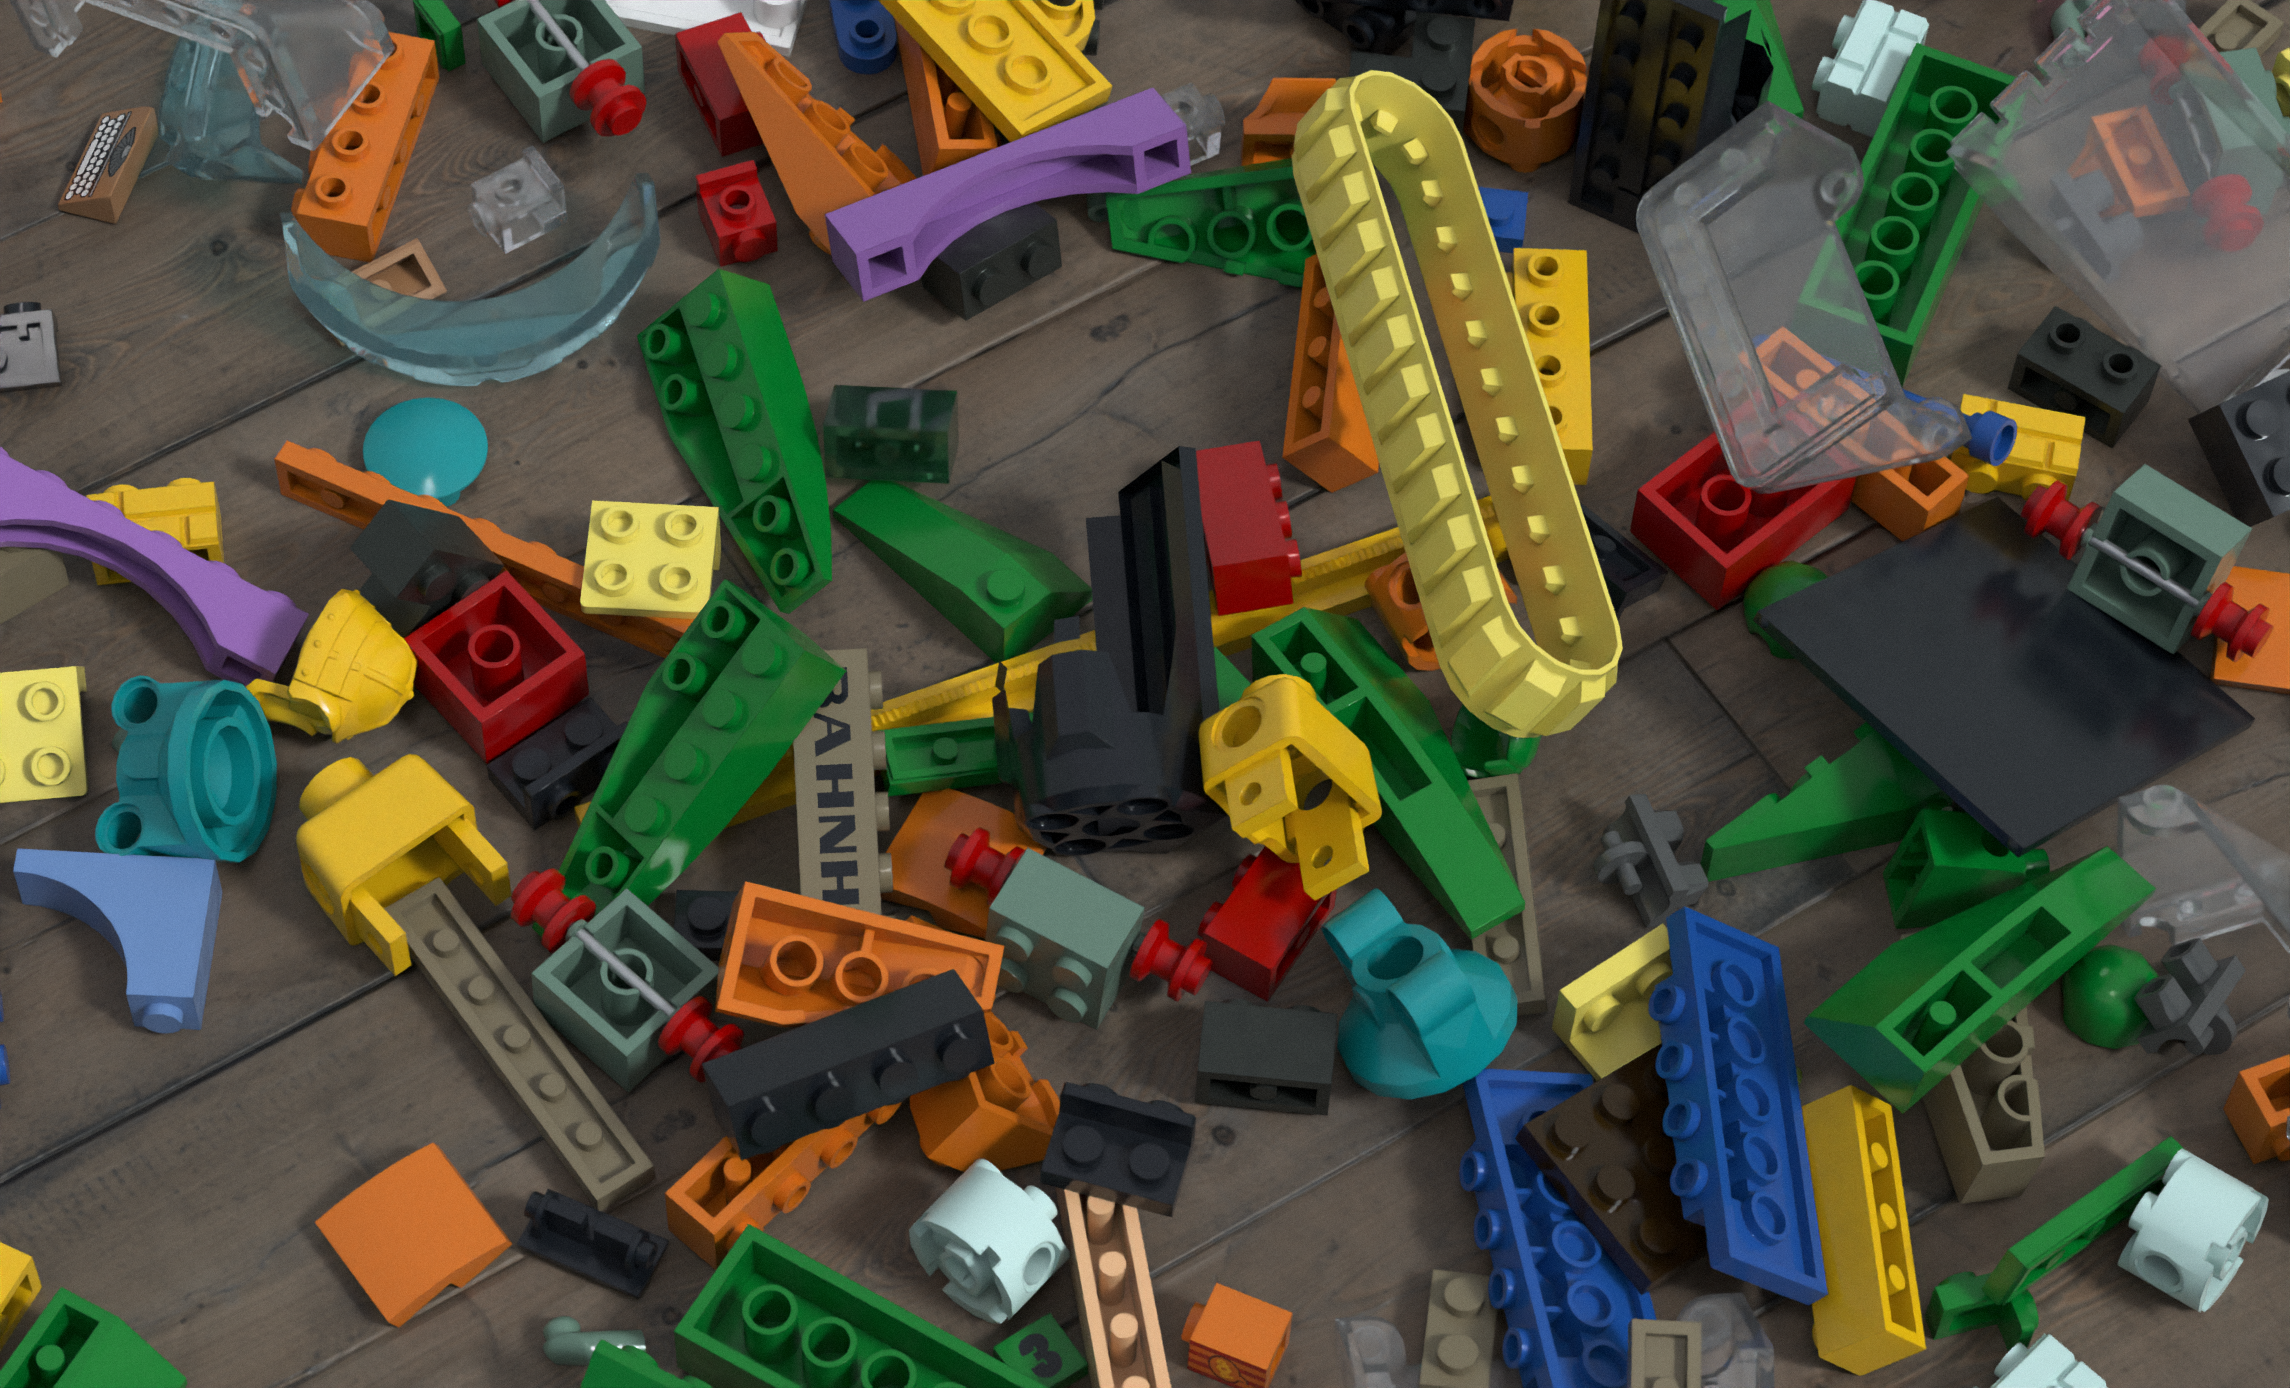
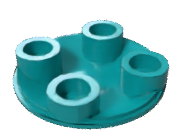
(427, 447)

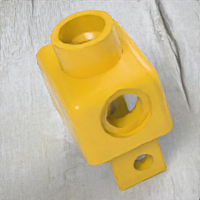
(1267, 758)
(383, 839)

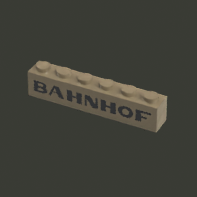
(837, 792)

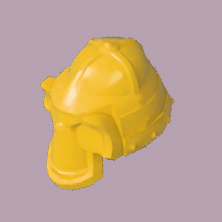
(347, 675)

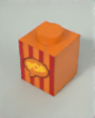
(1236, 1338)

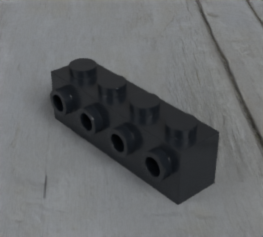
(848, 1064)

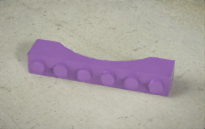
(1110, 149)
(231, 622)

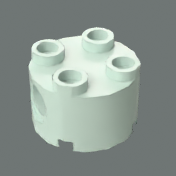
(2193, 1231)
(990, 1242)

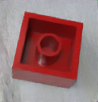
(497, 666)

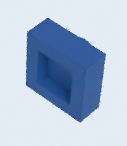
(1506, 216)

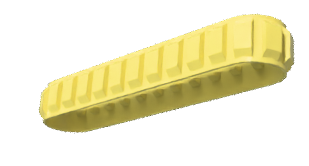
(1474, 632)

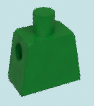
(1952, 866)

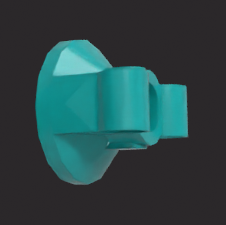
(192, 774)
(1418, 1008)

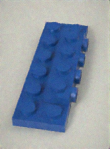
(1737, 1107)
(1550, 1273)

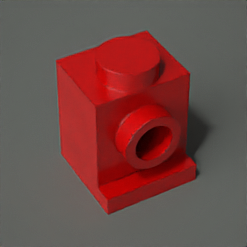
(736, 214)

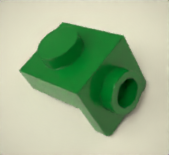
(1962, 1306)

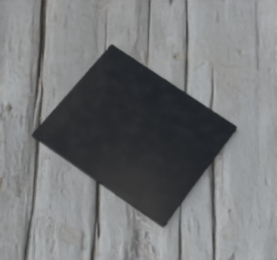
(2002, 675)

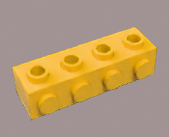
(1554, 312)
(1864, 1234)

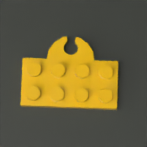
(1011, 57)

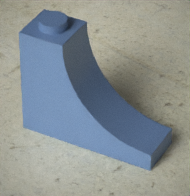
(151, 911)

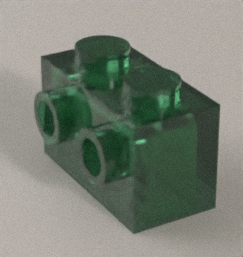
(891, 434)

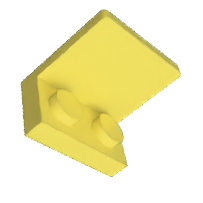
(650, 559)
(42, 734)
(1606, 1010)

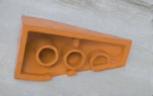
(806, 138)
(810, 958)
(990, 1112)

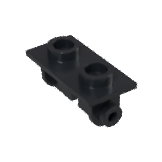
(591, 1242)

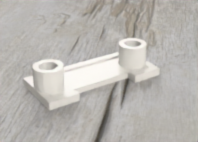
(773, 18)

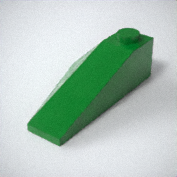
(1221, 219)
(972, 573)
(1833, 809)

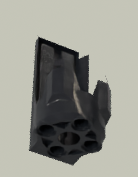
(1659, 96)
(1119, 726)

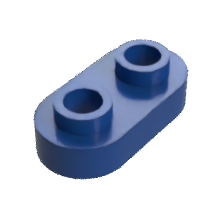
(852, 24)

